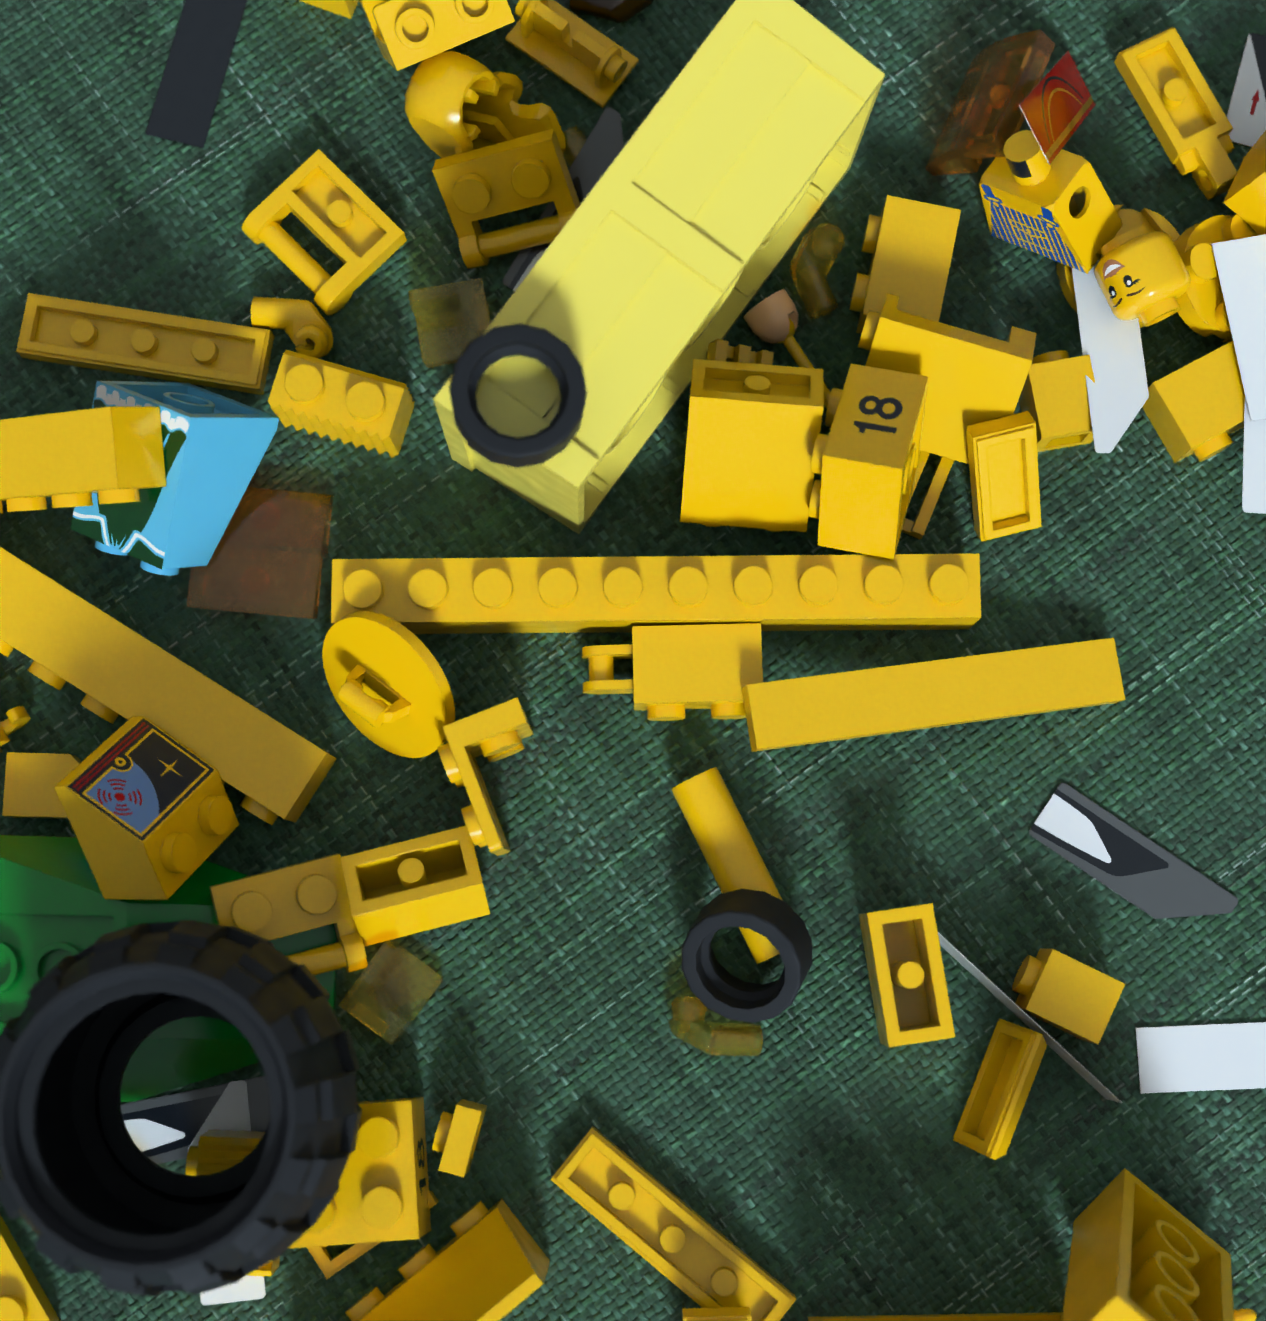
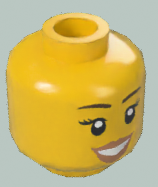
(1142, 275)

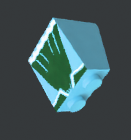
(209, 461)

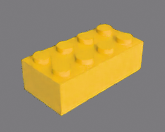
(1143, 1261)

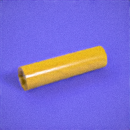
(726, 845)

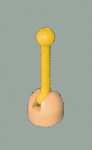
(776, 322)

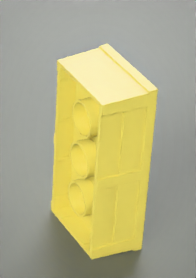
(674, 245)

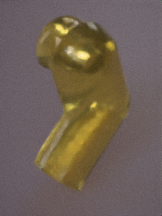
(811, 266)
(713, 1037)

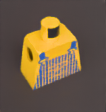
(1047, 207)

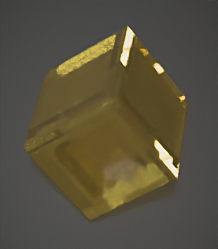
(449, 319)
(391, 991)

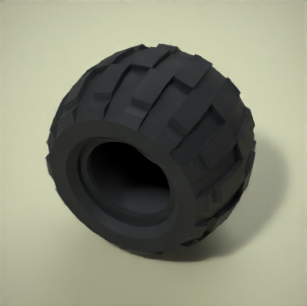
(64, 1133)

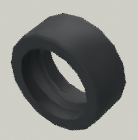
(527, 342)
(727, 993)

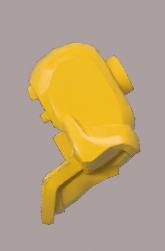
(466, 106)

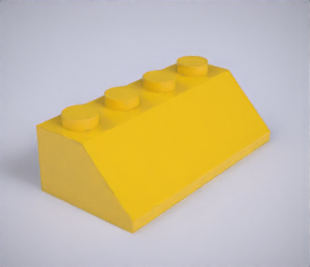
(471, 1278)

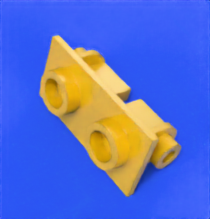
(571, 49)

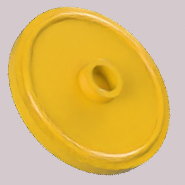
(388, 683)

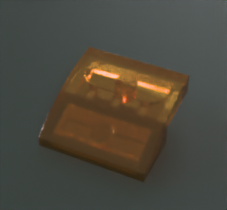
(989, 102)
(267, 556)

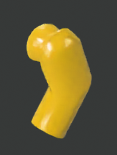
(300, 321)

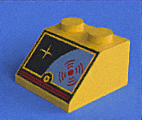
(145, 812)

